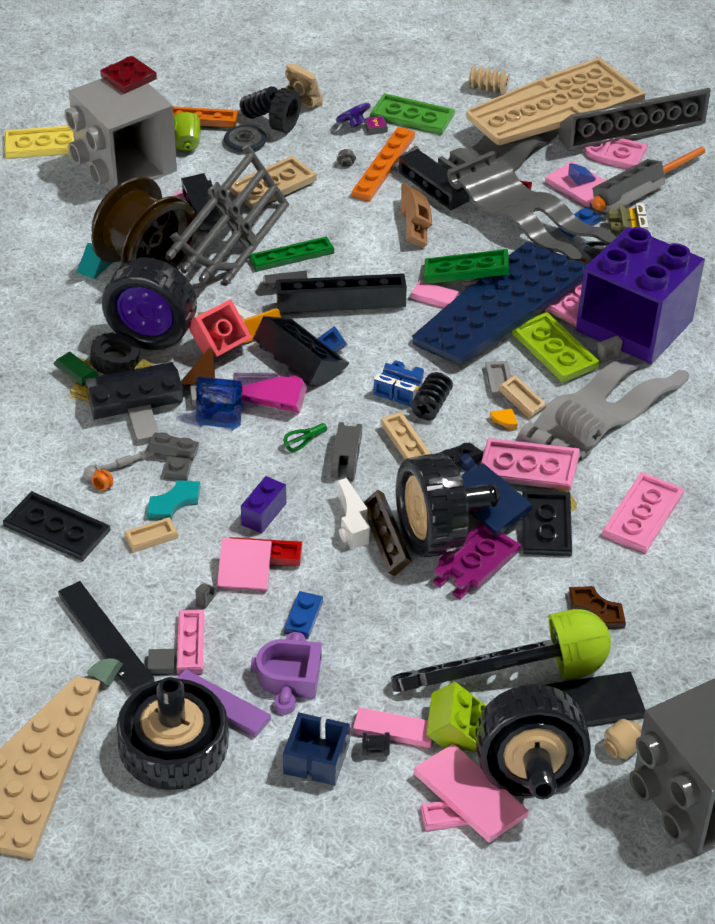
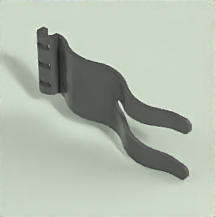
(512, 153)
(500, 193)

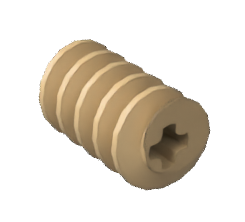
(489, 80)

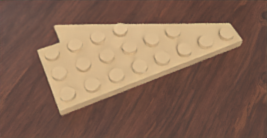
(37, 764)

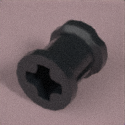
(375, 743)

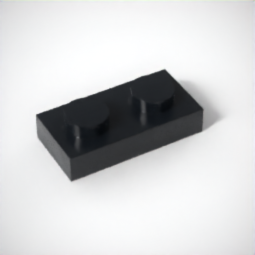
(458, 451)

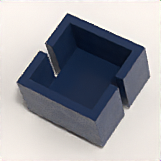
(313, 756)

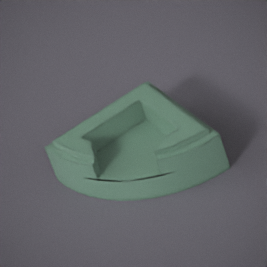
(105, 670)

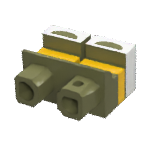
(627, 217)

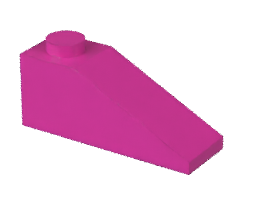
(278, 392)

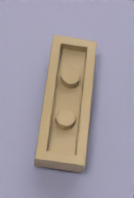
(403, 436)

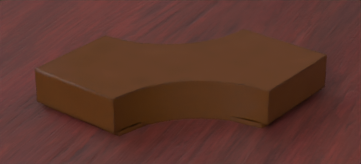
(588, 599)

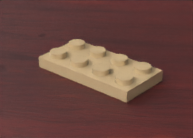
(287, 174)

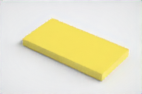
(37, 141)

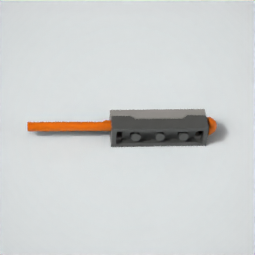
(636, 182)

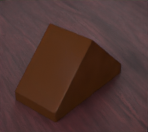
(203, 368)

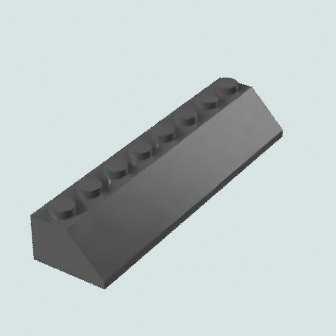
(634, 119)

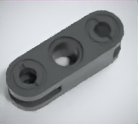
(346, 449)

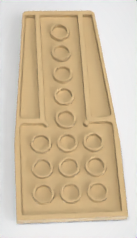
(551, 99)

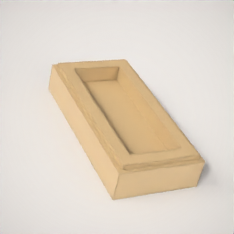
(522, 396)
(151, 535)

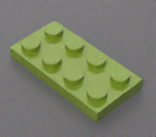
(555, 347)

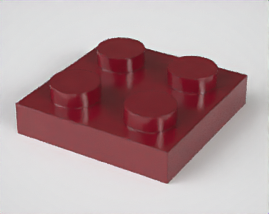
(128, 74)

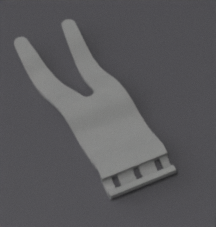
(593, 398)

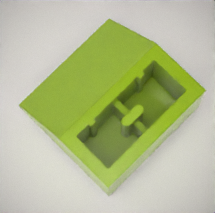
(454, 717)

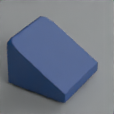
(580, 174)

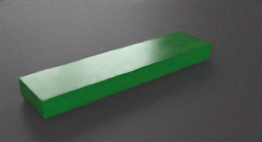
(291, 254)

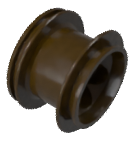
(138, 223)

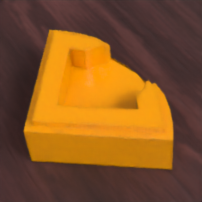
(504, 418)

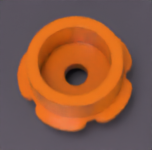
(102, 480)

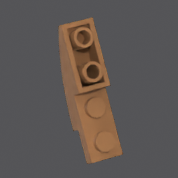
(417, 213)

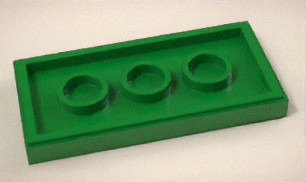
(466, 266)

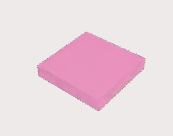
(244, 564)

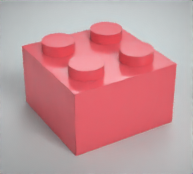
(219, 329)

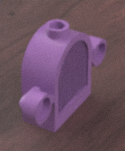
(288, 669)

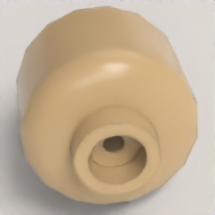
(621, 738)

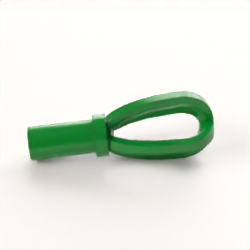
(309, 434)

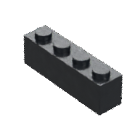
(431, 178)

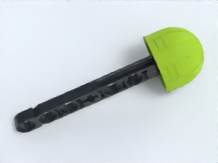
(577, 642)

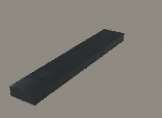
(105, 635)

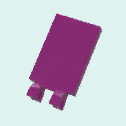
(476, 560)

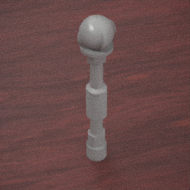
(119, 463)

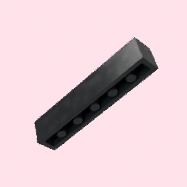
(341, 293)

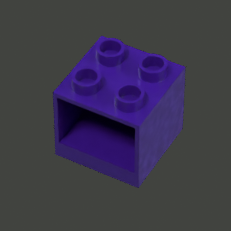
(640, 293)

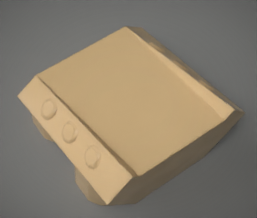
(304, 83)

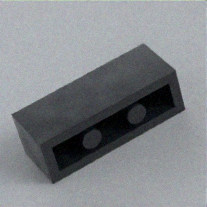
(195, 193)

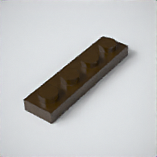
(386, 533)

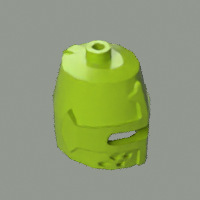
(186, 131)

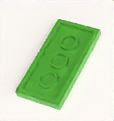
(413, 113)

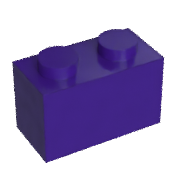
(263, 504)

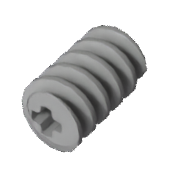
(580, 422)

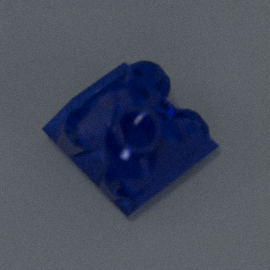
(219, 402)

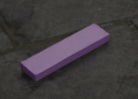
(239, 712)

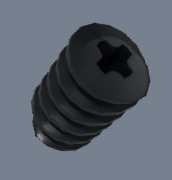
(257, 103)
(431, 396)

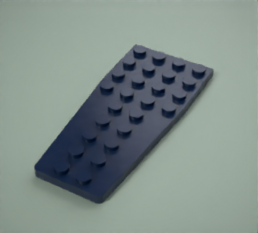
(499, 303)

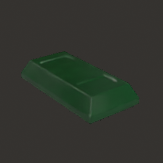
(75, 368)

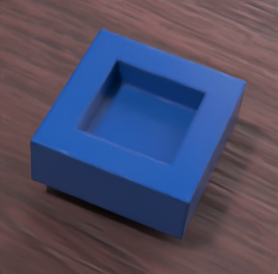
(333, 339)

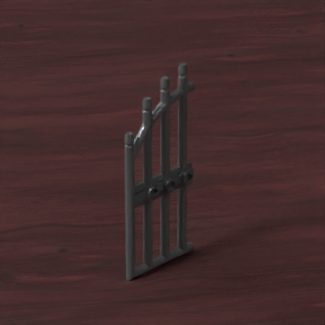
(230, 215)

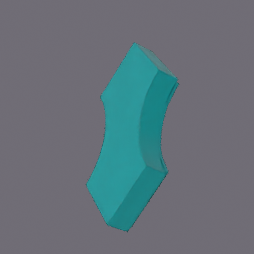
(181, 495)

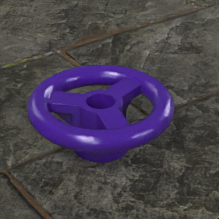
(354, 115)

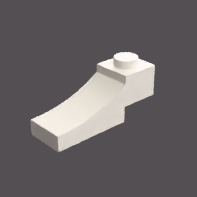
(354, 525)

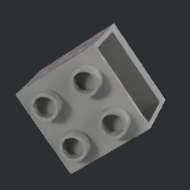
(121, 133)

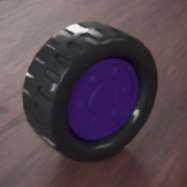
(149, 303)

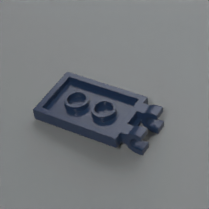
(511, 505)

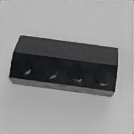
(299, 350)
(134, 388)

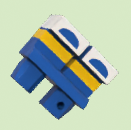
(398, 382)

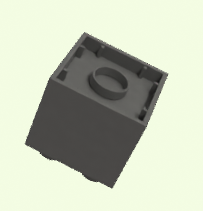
(679, 765)

